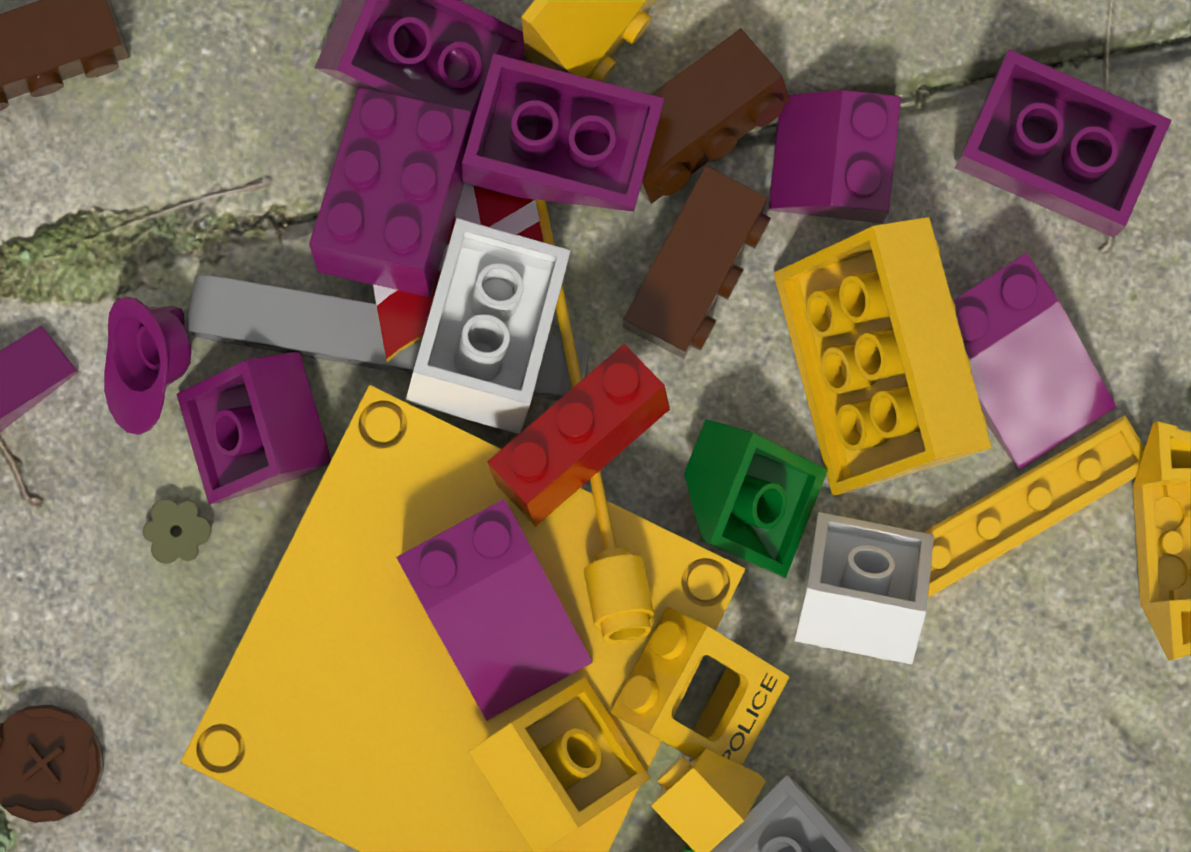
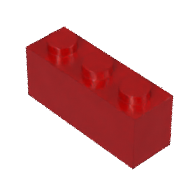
(579, 434)

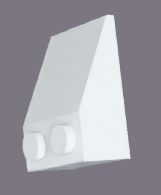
(488, 326)

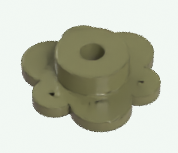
(168, 515)

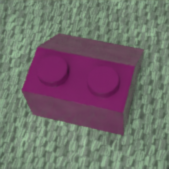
(835, 155)
(254, 426)

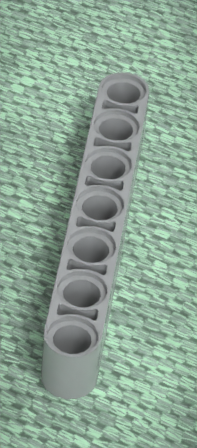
(328, 329)

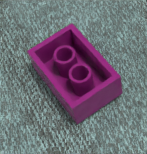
(1063, 144)
(392, 192)

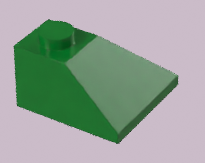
(751, 495)

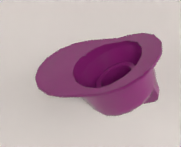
(142, 358)

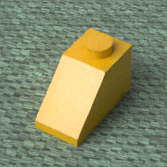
(706, 798)

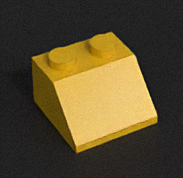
(559, 765)

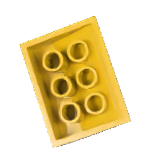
(582, 33)
(882, 356)

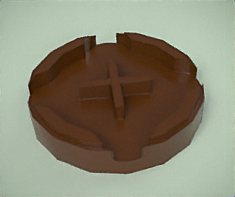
(48, 763)

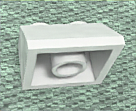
(865, 588)

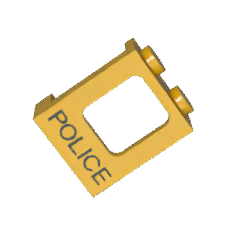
(733, 711)

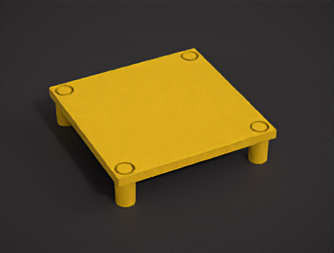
(343, 686)

